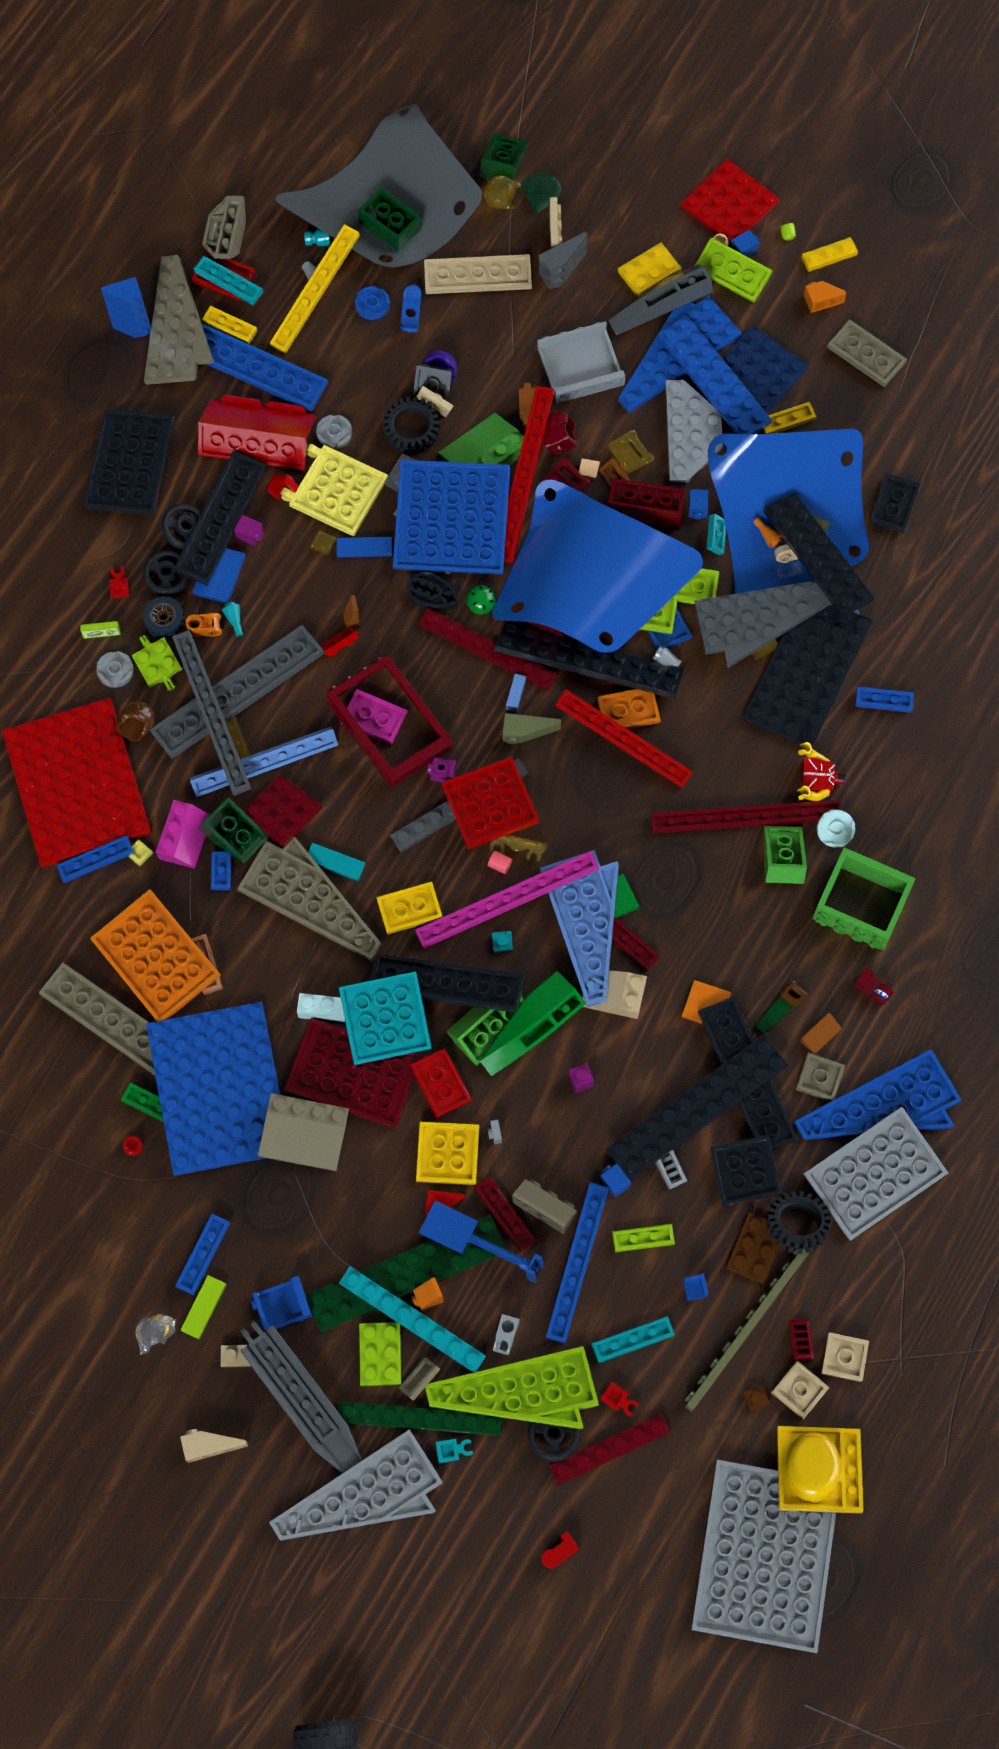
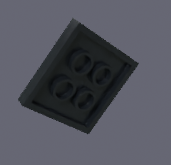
(745, 1170)

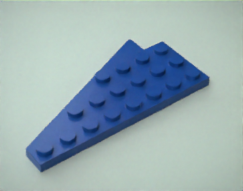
(660, 364)
(916, 1086)

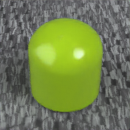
(788, 231)

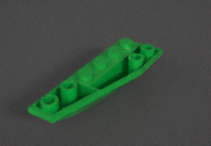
(536, 1019)

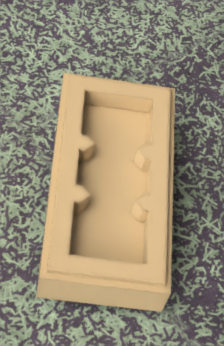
(436, 401)

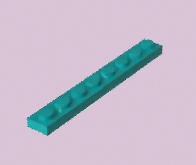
(412, 1319)

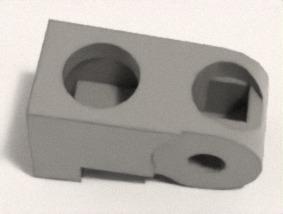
(505, 1334)

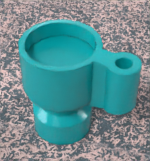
(318, 237)

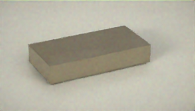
(419, 1378)

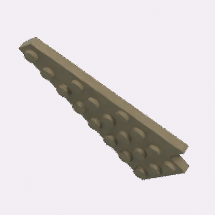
(176, 330)
(299, 889)

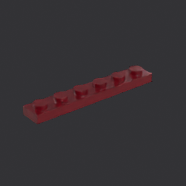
(609, 1449)

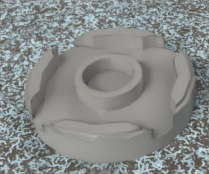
(334, 431)
(115, 669)

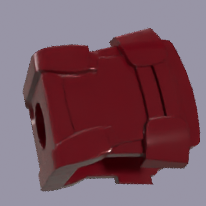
(559, 433)

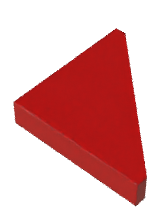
(445, 1198)

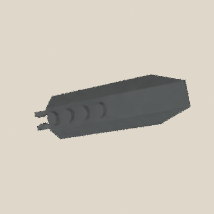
(301, 1397)

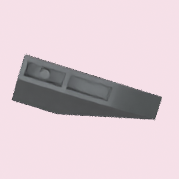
(664, 297)

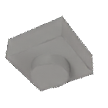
(494, 1132)

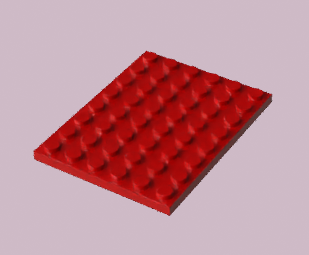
(75, 782)

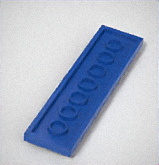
(264, 370)
(714, 377)

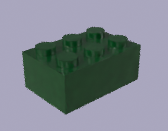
(389, 219)

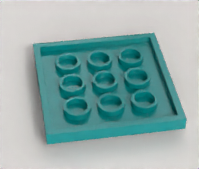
(384, 1018)

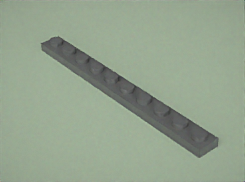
(211, 713)

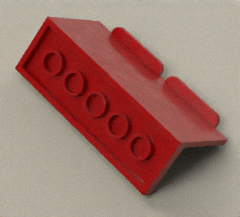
(266, 433)

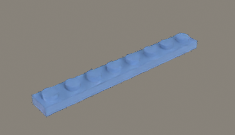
(268, 760)

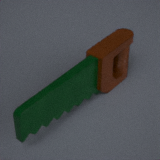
(781, 1007)

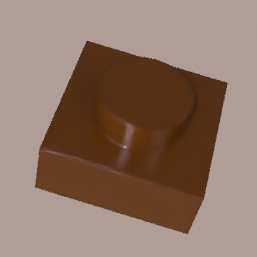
(756, 1398)

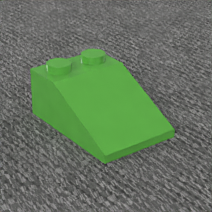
(784, 855)

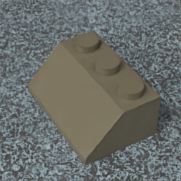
(544, 1205)

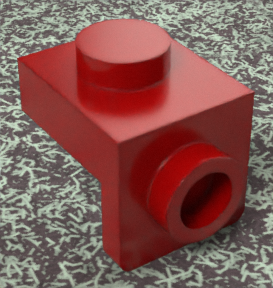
(279, 482)

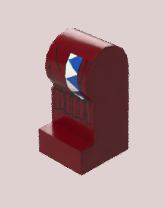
(874, 987)

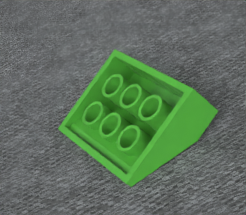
(487, 443)

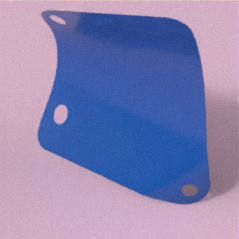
(772, 466)
(592, 570)

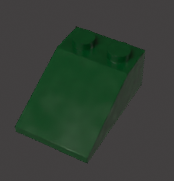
(502, 157)
(233, 831)

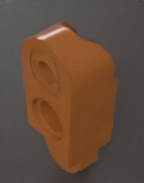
(525, 402)

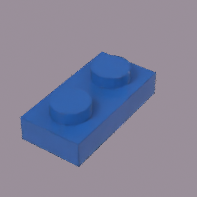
(221, 871)

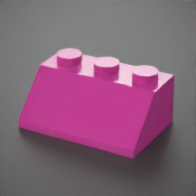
(181, 838)

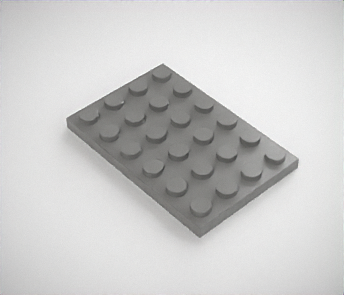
(875, 1173)

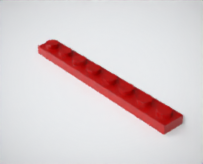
(623, 738)

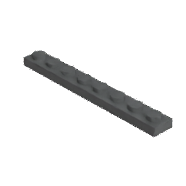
(433, 821)

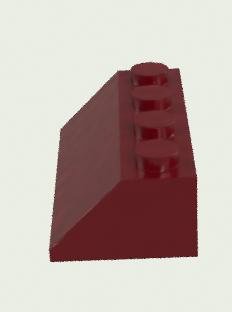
(648, 502)

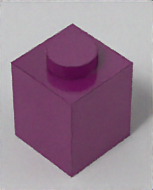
(249, 530)
(581, 1078)

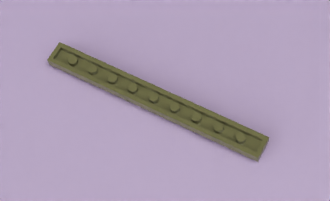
(743, 1332)

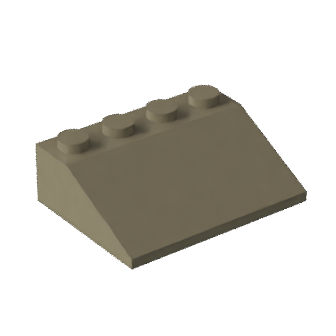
(303, 1132)

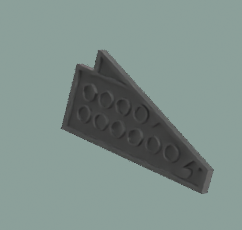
(752, 619)

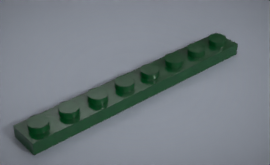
(419, 1418)

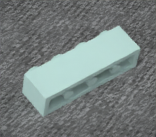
(320, 1008)

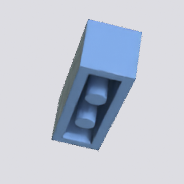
(516, 693)

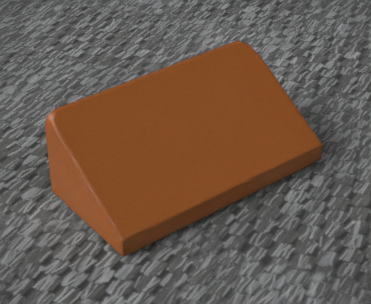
(613, 469)
(821, 1034)

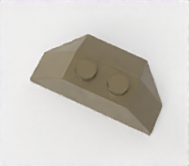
(225, 228)

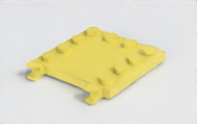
(336, 489)

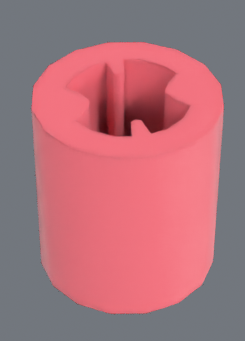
(499, 862)

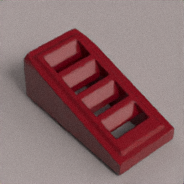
(801, 1356)

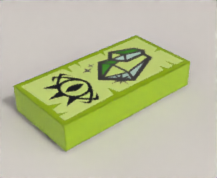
(100, 629)

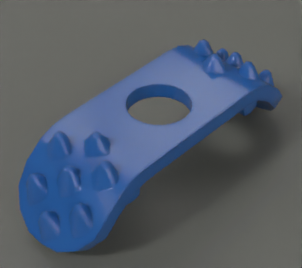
(412, 301)

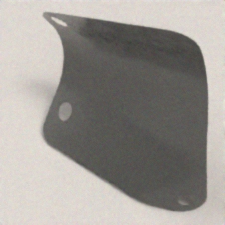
(411, 166)

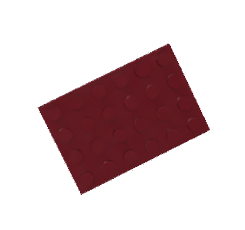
(328, 1076)

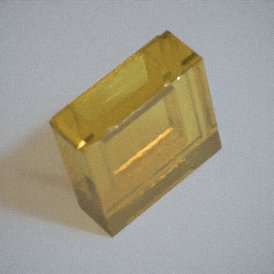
(323, 542)

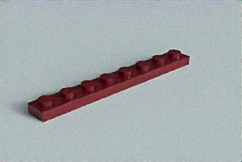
(485, 649)

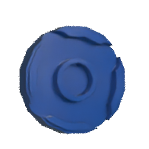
(372, 303)

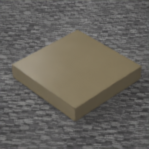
(820, 1077)

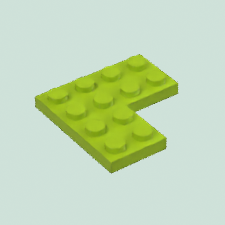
(700, 587)

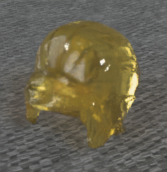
(500, 192)

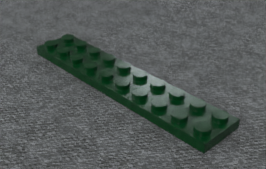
(401, 1275)

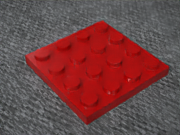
(730, 201)
(490, 802)

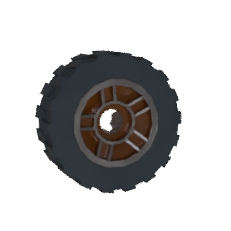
(155, 612)

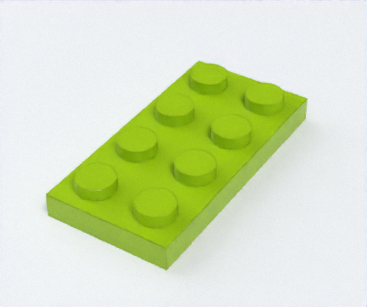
(734, 270)

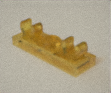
(518, 844)

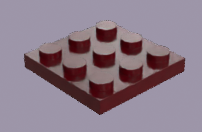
(282, 810)

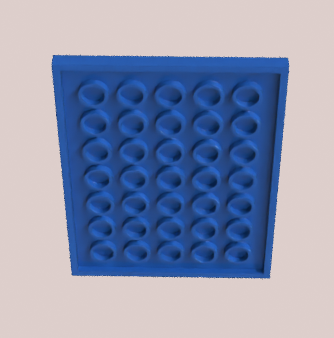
(213, 1085)

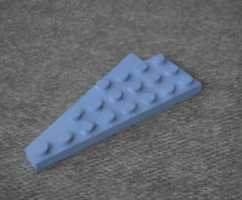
(586, 922)

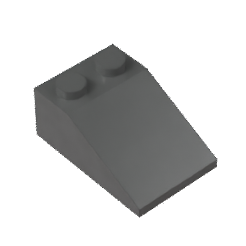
(561, 261)

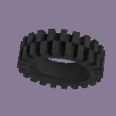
(408, 406)
(786, 1238)

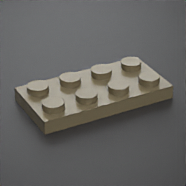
(867, 353)

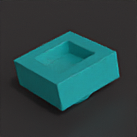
(502, 942)

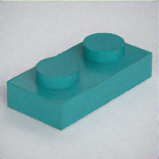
(716, 534)

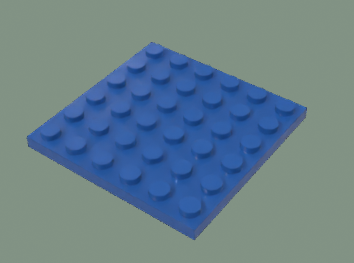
(451, 517)

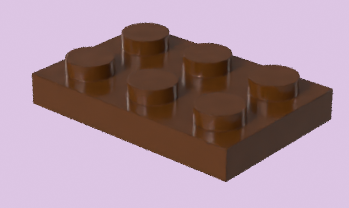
(753, 1250)

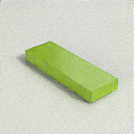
(643, 1238)
(203, 1307)

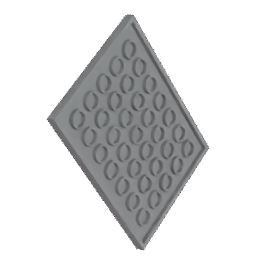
(761, 1564)

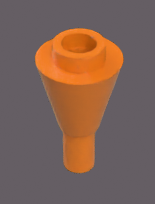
(770, 536)

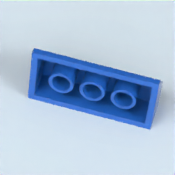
(126, 308)

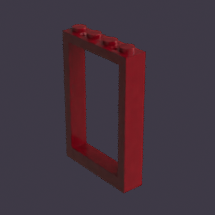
(414, 763)

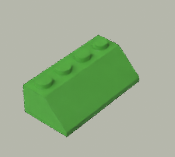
(478, 1030)

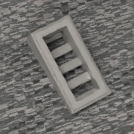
(671, 1184)

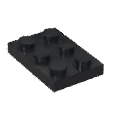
(894, 503)

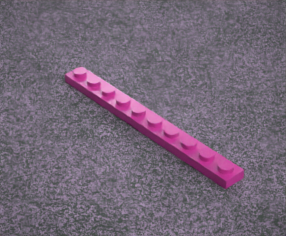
(507, 899)

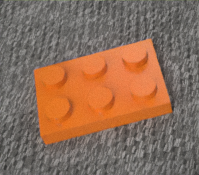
(630, 708)

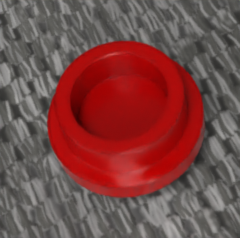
(132, 1145)

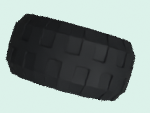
(326, 1735)

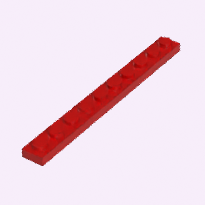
(526, 468)

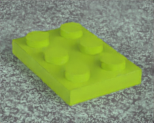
(380, 1354)

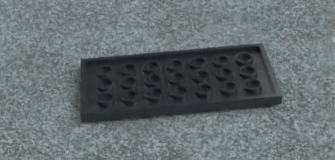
(807, 675)

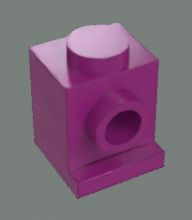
(442, 775)

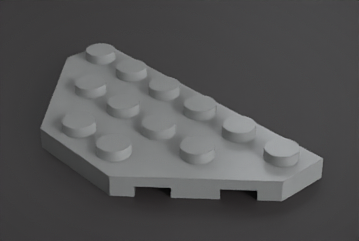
(690, 429)

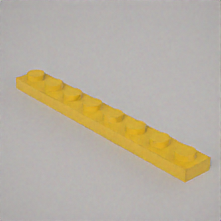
(314, 288)

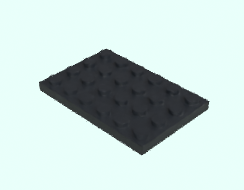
(129, 462)

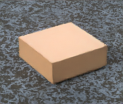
(589, 469)

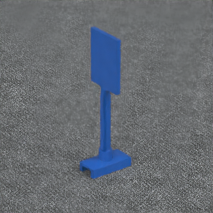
(457, 1229)

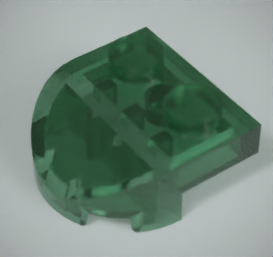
(539, 190)

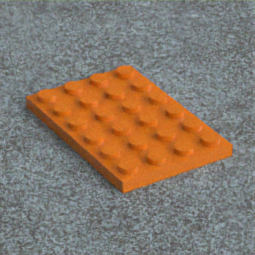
(155, 956)

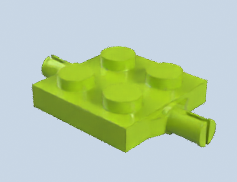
(157, 662)

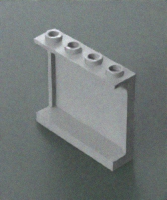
(580, 362)

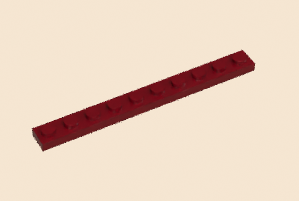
(741, 816)

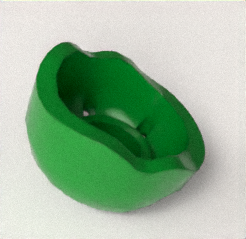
(482, 598)

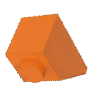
(823, 295)
(427, 1295)

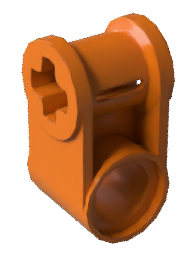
(205, 625)

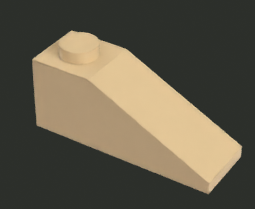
(204, 1444)

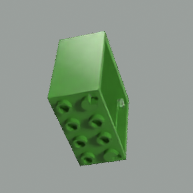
(876, 873)

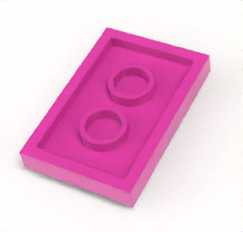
(377, 716)

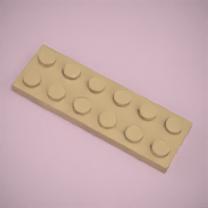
(477, 274)

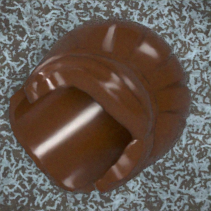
(136, 721)

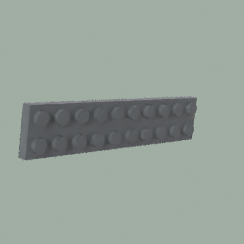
(240, 689)

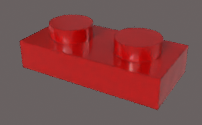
(340, 640)

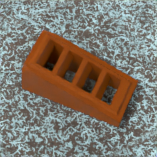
(351, 614)

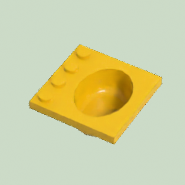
(819, 1469)

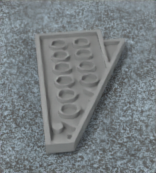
(374, 1491)

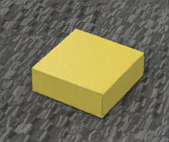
(141, 851)

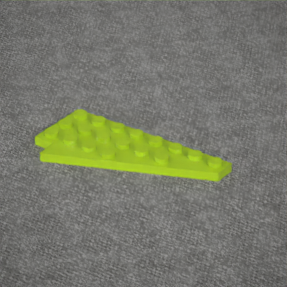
(532, 1390)

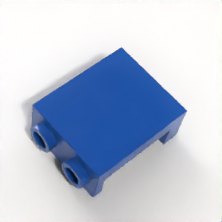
(281, 1305)

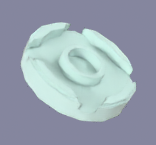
(835, 828)

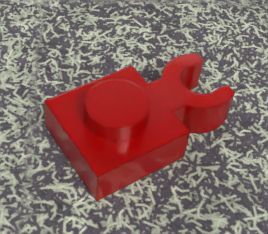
(119, 585)
(616, 1398)

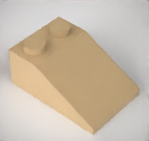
(623, 994)

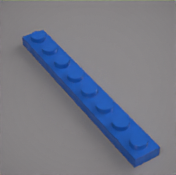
(577, 1263)

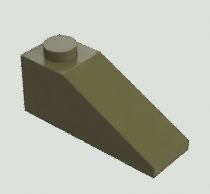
(525, 728)

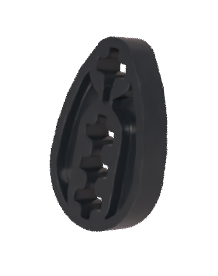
(433, 582)

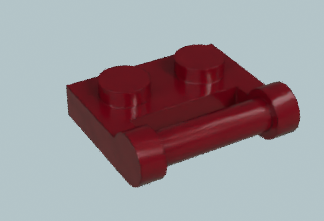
(556, 474)

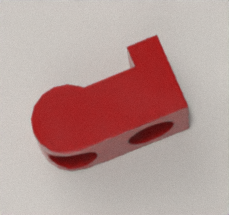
(553, 1557)

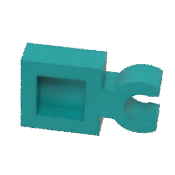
(449, 1450)

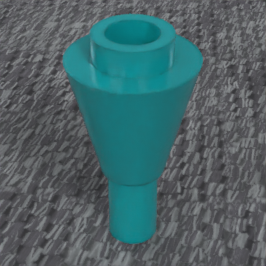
(232, 613)

